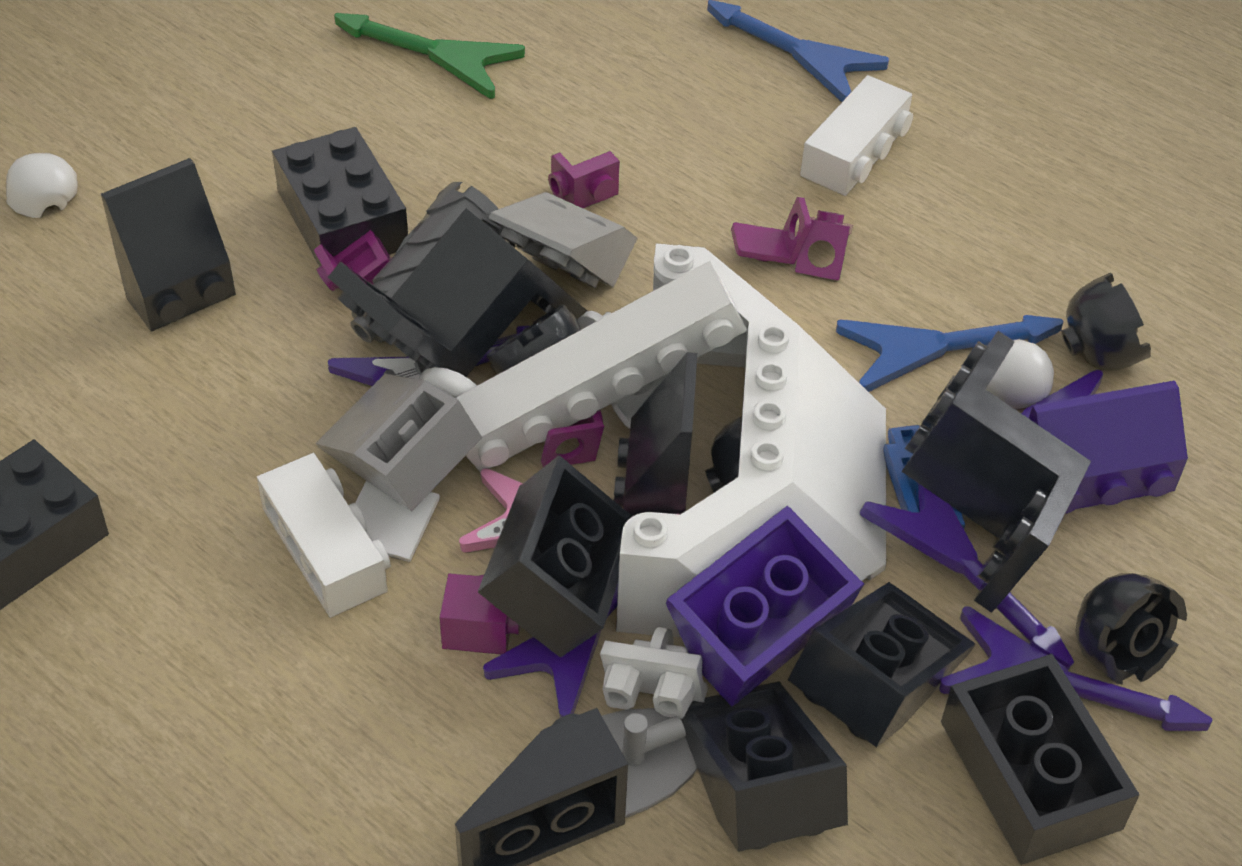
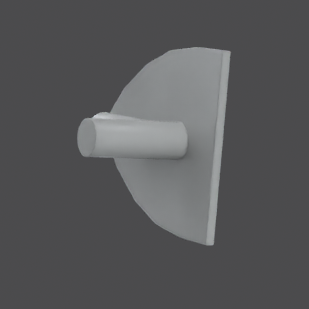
(655, 755)

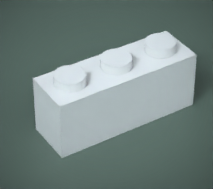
(856, 135)
(324, 534)

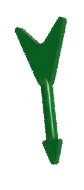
(458, 57)

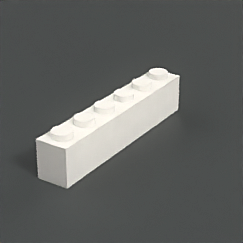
(600, 364)

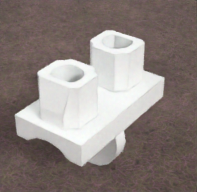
(652, 669)

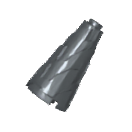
(422, 239)

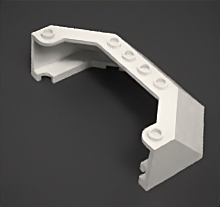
(805, 443)

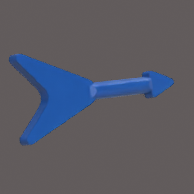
(822, 60)
(910, 348)

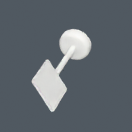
(386, 518)

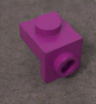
(586, 181)
(363, 256)

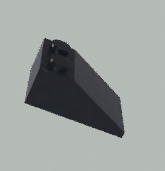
(168, 245)
(659, 446)
(878, 662)
(766, 767)
(549, 798)

